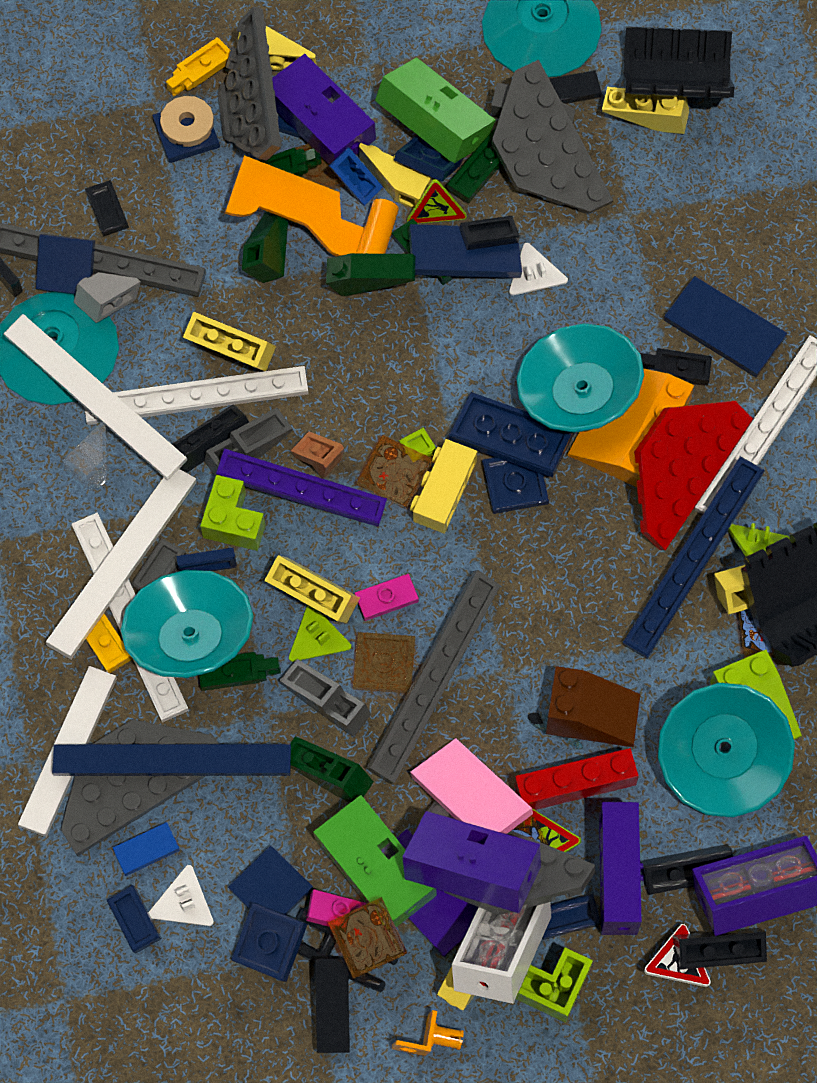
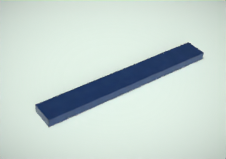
(693, 557)
(172, 760)

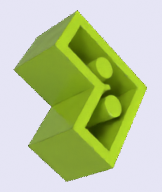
(227, 520)
(556, 992)

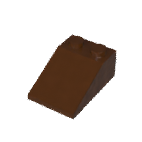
(592, 708)

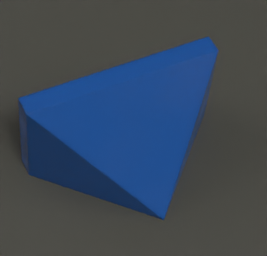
(355, 176)

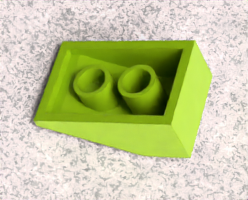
(760, 674)

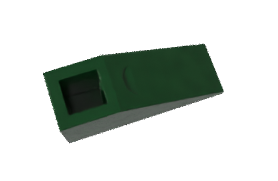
(266, 248)

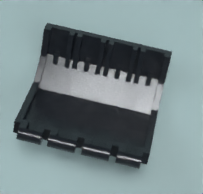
(677, 62)
(784, 595)

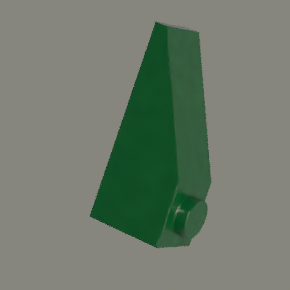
(368, 271)
(329, 770)

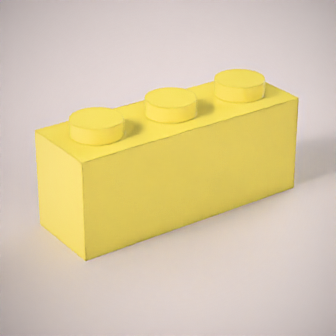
(229, 341)
(443, 485)
(312, 589)

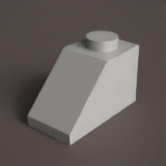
(105, 294)

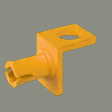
(433, 1035)

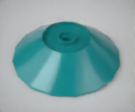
(558, 41)
(57, 315)
(577, 359)
(182, 605)
(728, 780)

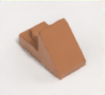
(318, 452)

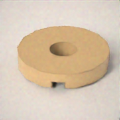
(187, 108)

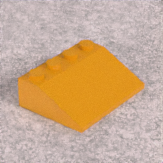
(614, 444)

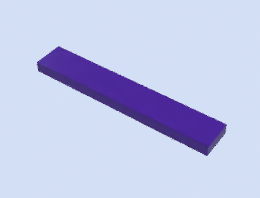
(302, 487)

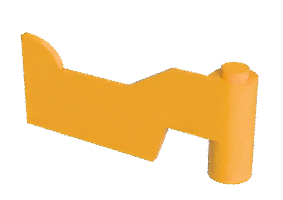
(312, 206)

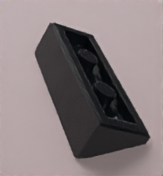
(209, 435)
(676, 871)
(729, 948)
(332, 1006)

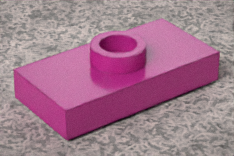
(387, 597)
(327, 907)

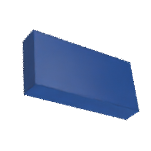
(146, 849)

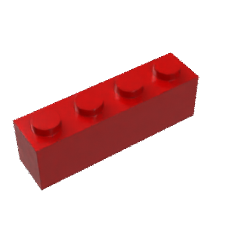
(577, 779)

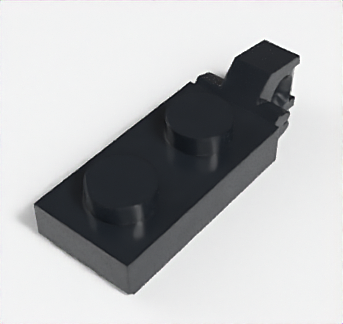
(683, 365)

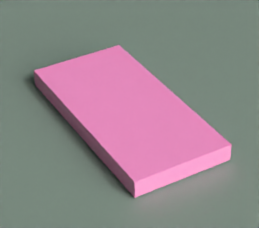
(470, 789)

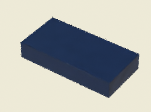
(208, 561)
(572, 916)
(134, 919)

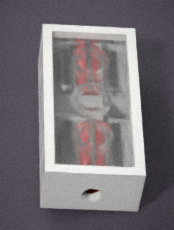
(499, 952)

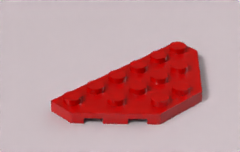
(681, 461)

